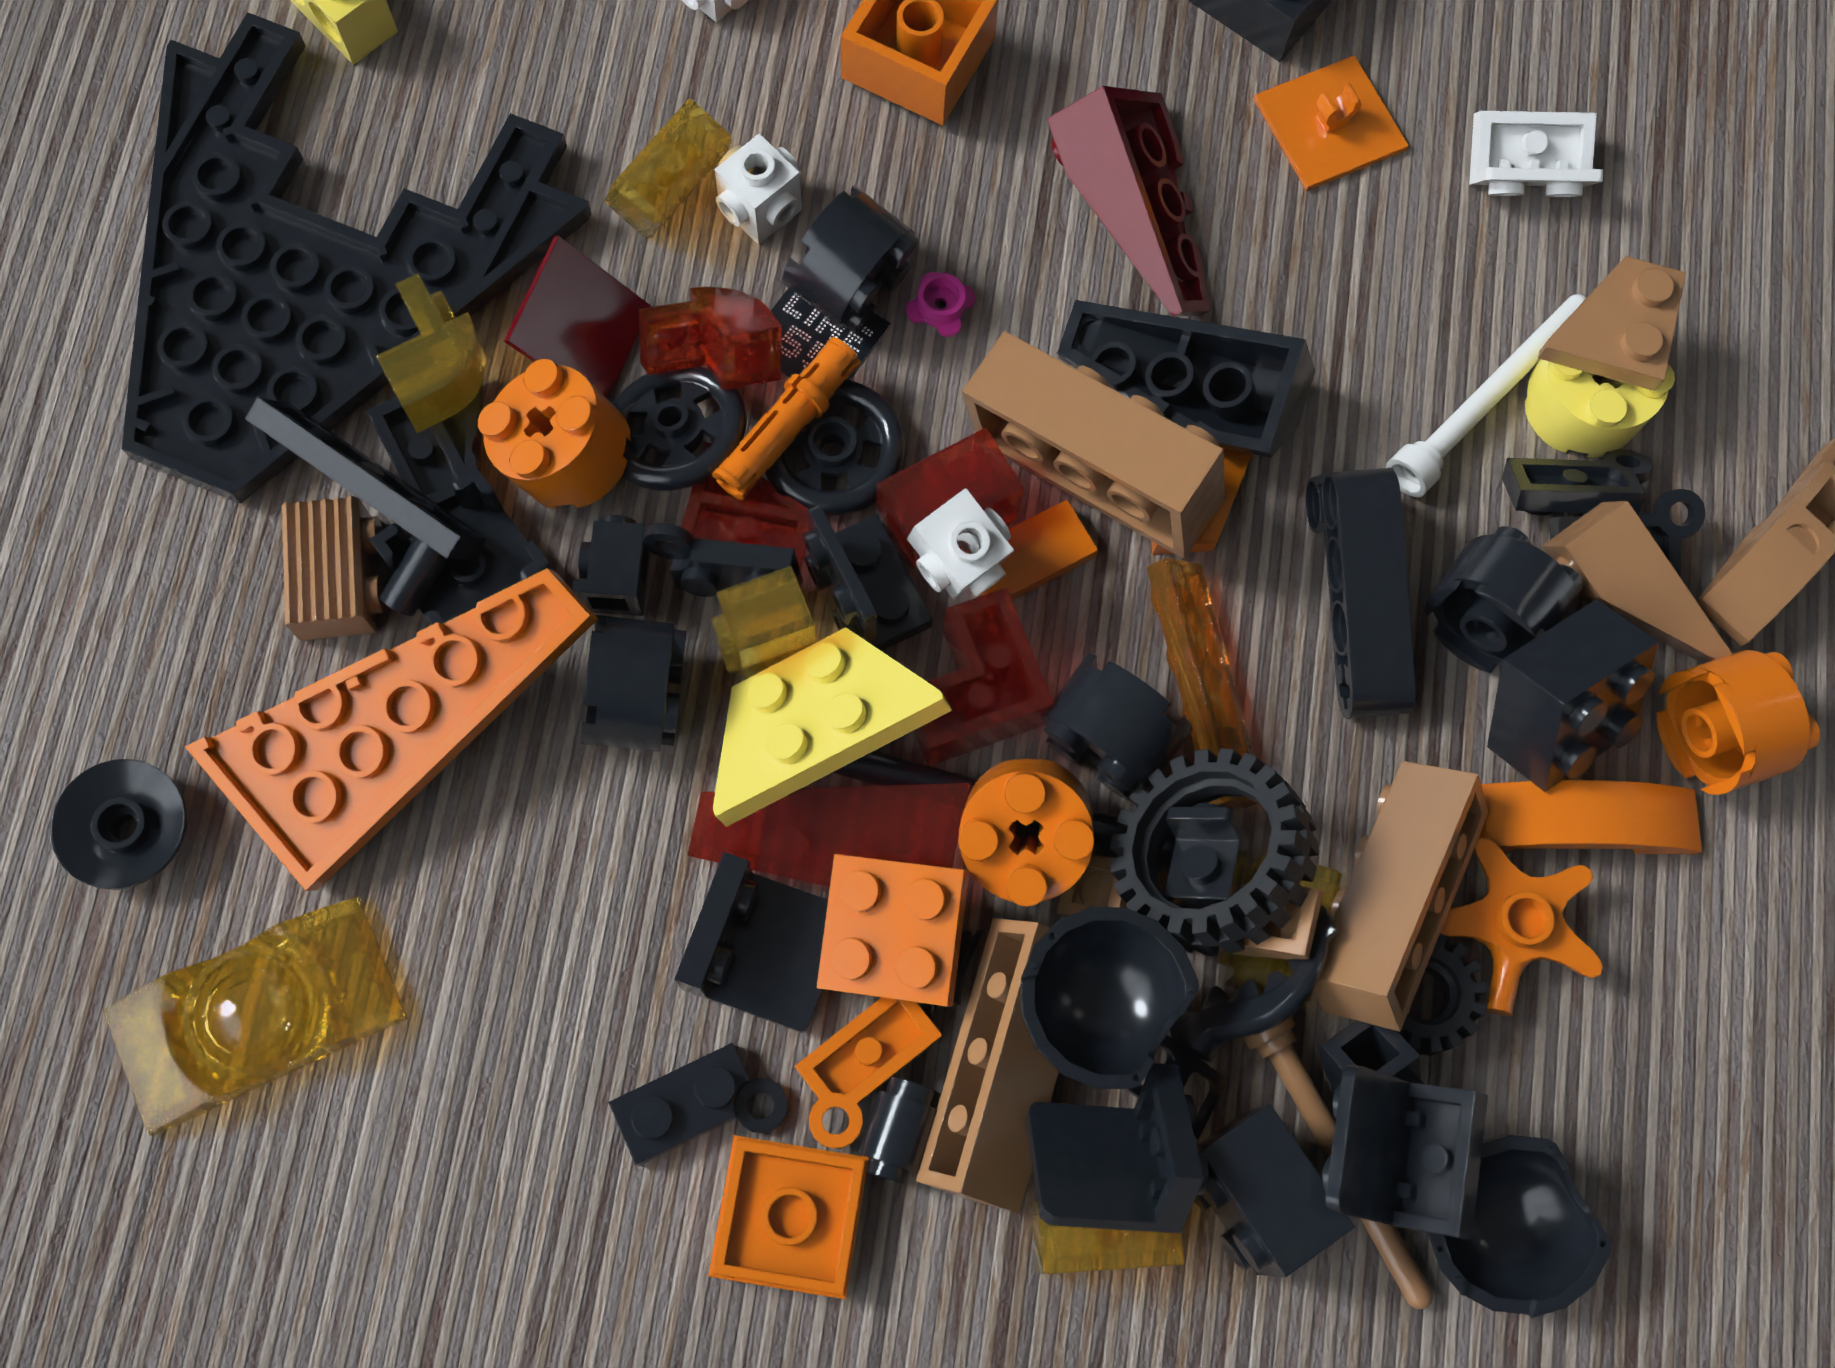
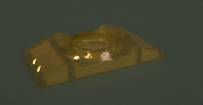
(253, 1014)

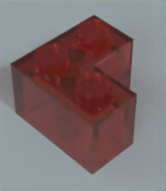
(996, 682)

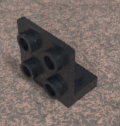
(865, 580)
(756, 946)

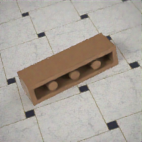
(1400, 893)
(994, 1076)

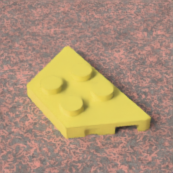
(814, 719)

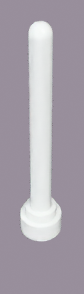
(1420, 463)

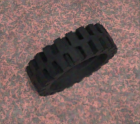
(1255, 903)

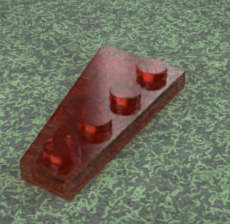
(812, 824)

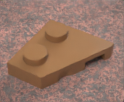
(1623, 325)

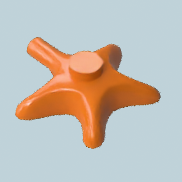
(1522, 923)

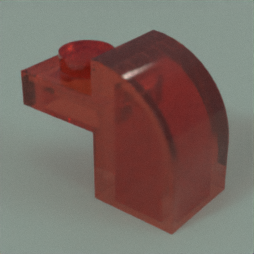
(715, 329)

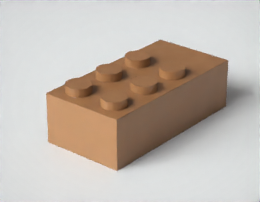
(1098, 443)

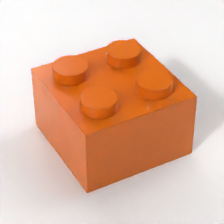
(918, 50)

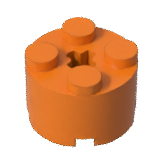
(555, 436)
(1735, 721)
(1027, 867)

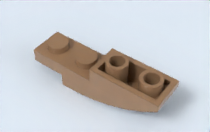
(1777, 554)

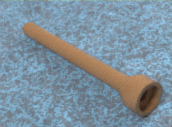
(1278, 1047)

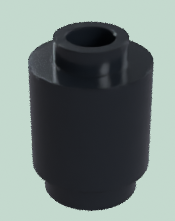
(899, 1129)

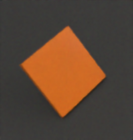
(1330, 122)

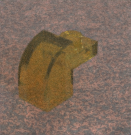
(439, 368)

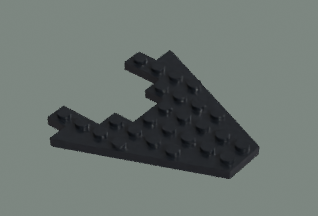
(283, 301)

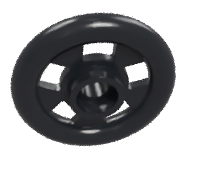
(880, 429)
(678, 441)

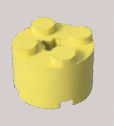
(1588, 410)

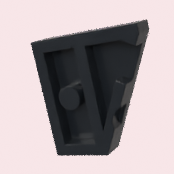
(434, 456)

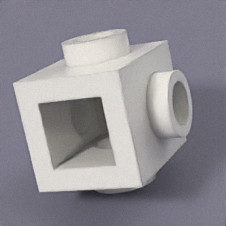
(758, 187)
(964, 525)

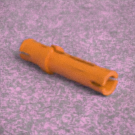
(803, 398)

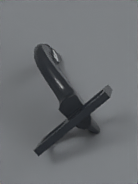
(1246, 1014)

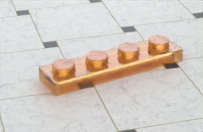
(1199, 661)

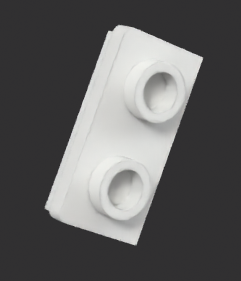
(1534, 150)

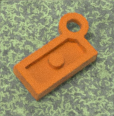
(861, 1061)

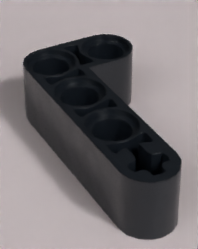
(1366, 589)

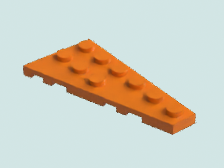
(368, 738)

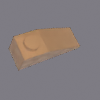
(1635, 579)

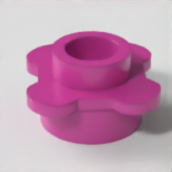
(945, 288)

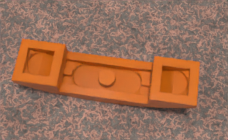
(1593, 816)

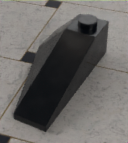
(1209, 375)

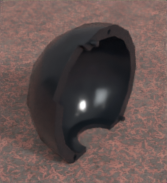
(1105, 994)
(1531, 1232)

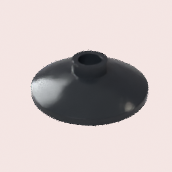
(94, 808)

